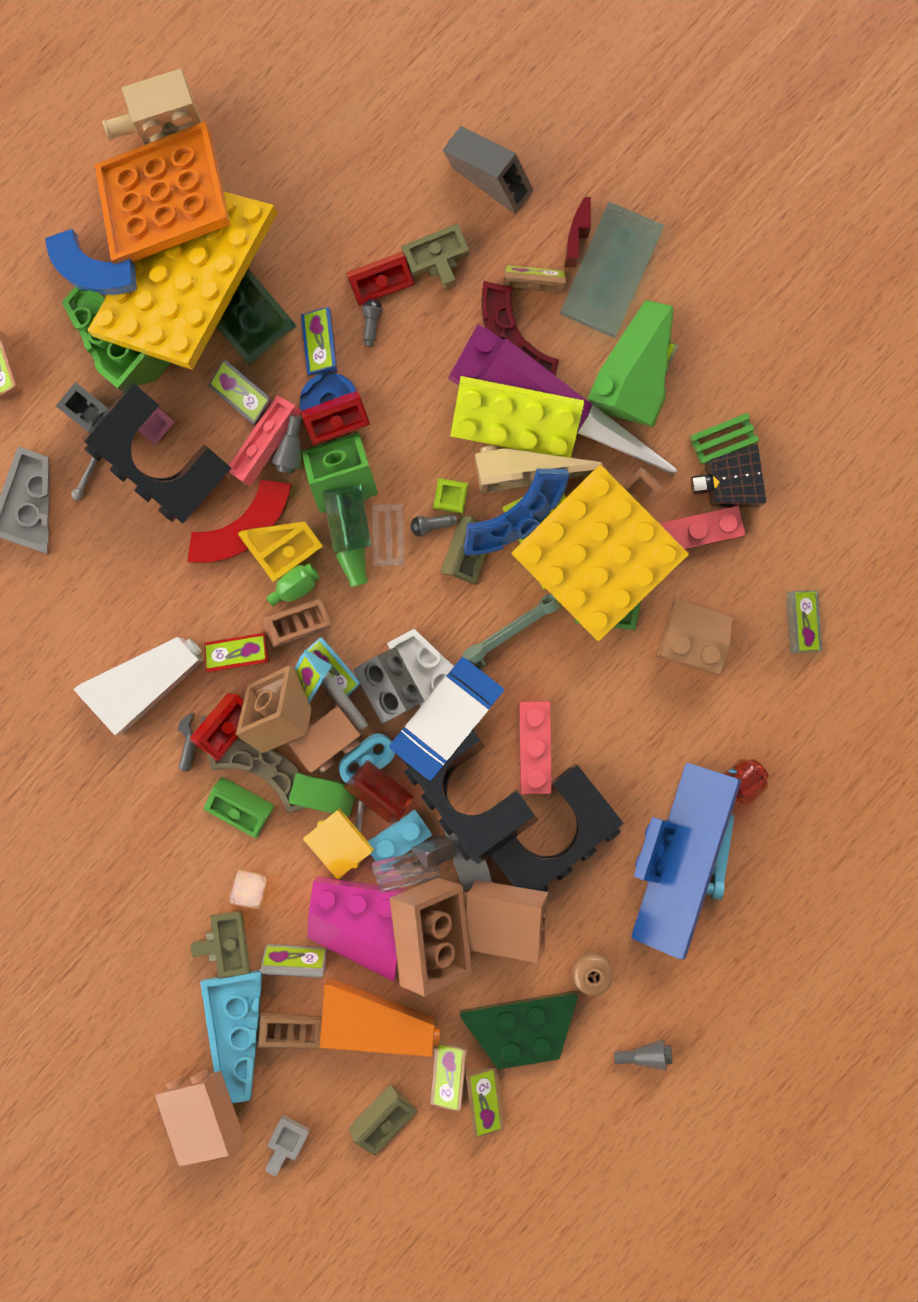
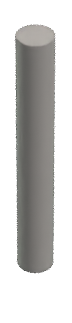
(343, 701)

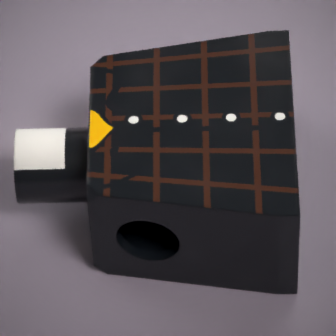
(733, 479)

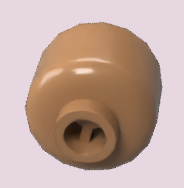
(601, 978)

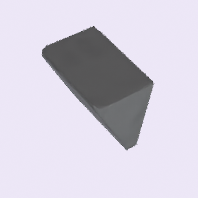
(434, 851)

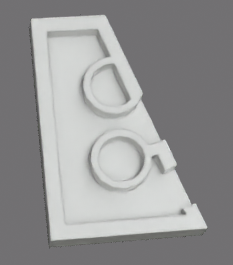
(422, 661)

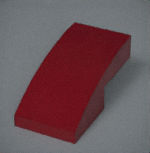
(579, 229)

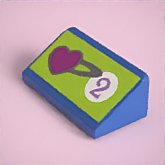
(319, 341)

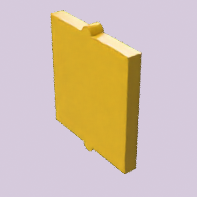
(338, 844)

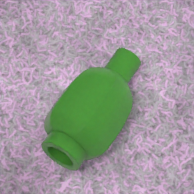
(294, 584)

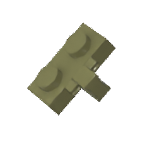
(437, 254)
(225, 944)

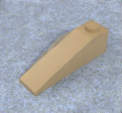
(516, 469)

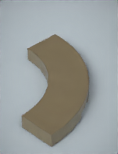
(270, 766)

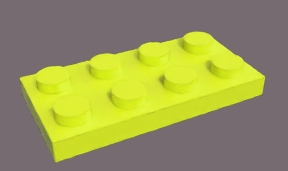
(516, 417)

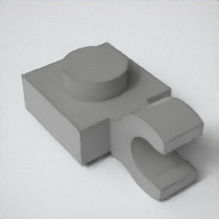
(286, 1142)

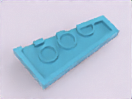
(232, 1027)

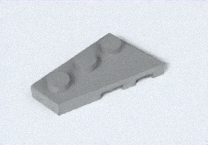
(26, 501)

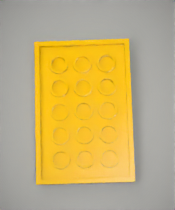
(185, 288)

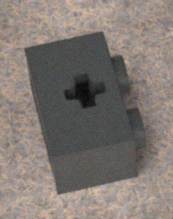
(81, 406)

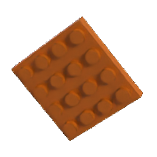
(162, 194)

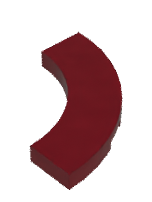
(500, 320)

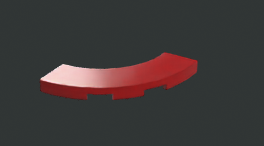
(225, 542)

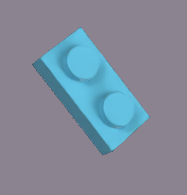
(400, 837)

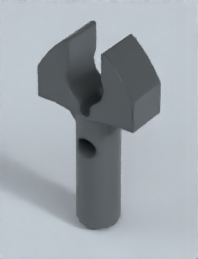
(189, 747)

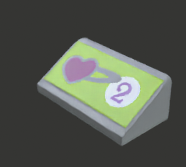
(294, 961)

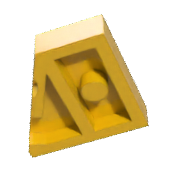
(280, 546)

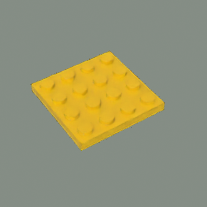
(600, 553)

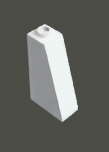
(137, 685)

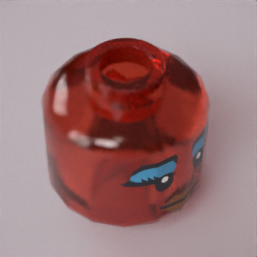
(752, 777)

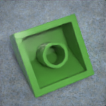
(338, 465)

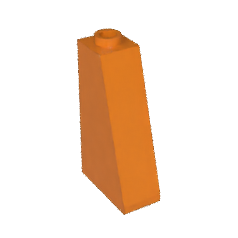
(373, 1024)

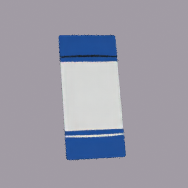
(446, 718)

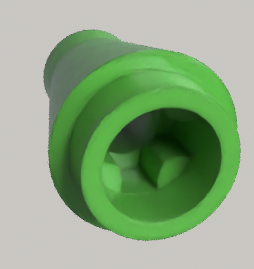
(353, 565)

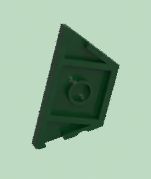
(522, 1029)

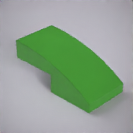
(321, 794)

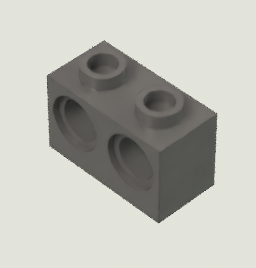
(388, 685)

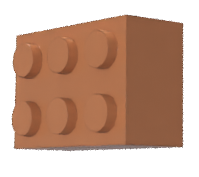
(431, 936)

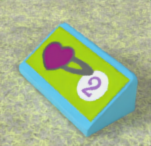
(340, 671)
(311, 673)

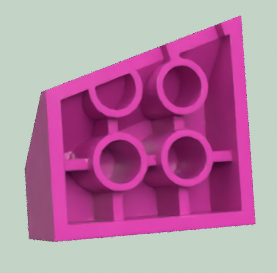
(354, 922)

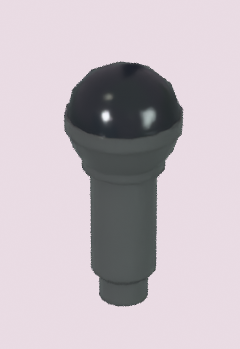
(372, 312)
(423, 525)

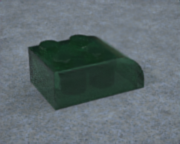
(253, 320)

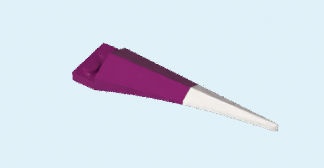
(502, 362)

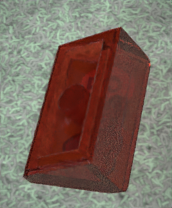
(379, 792)

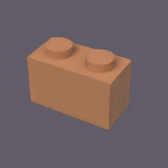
(325, 740)

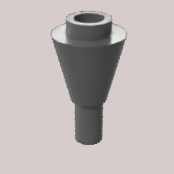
(288, 453)
(652, 1055)

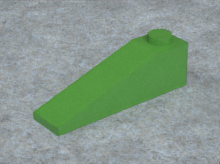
(112, 361)
(635, 371)

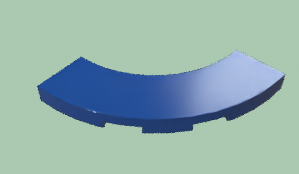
(86, 272)
(520, 520)

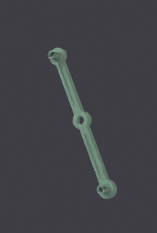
(476, 652)

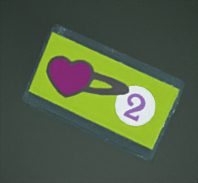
(804, 621)

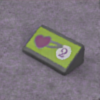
(240, 392)

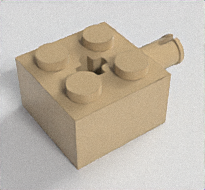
(155, 108)

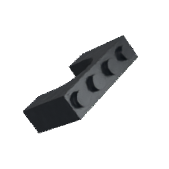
(112, 440)
(594, 823)
(480, 833)

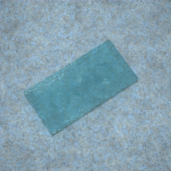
(611, 269)

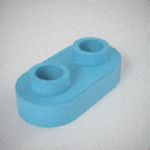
(364, 752)

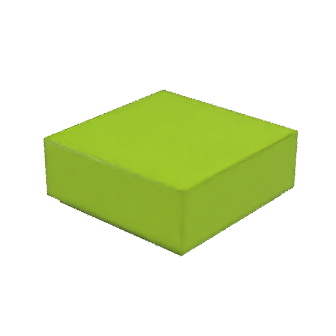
(450, 496)

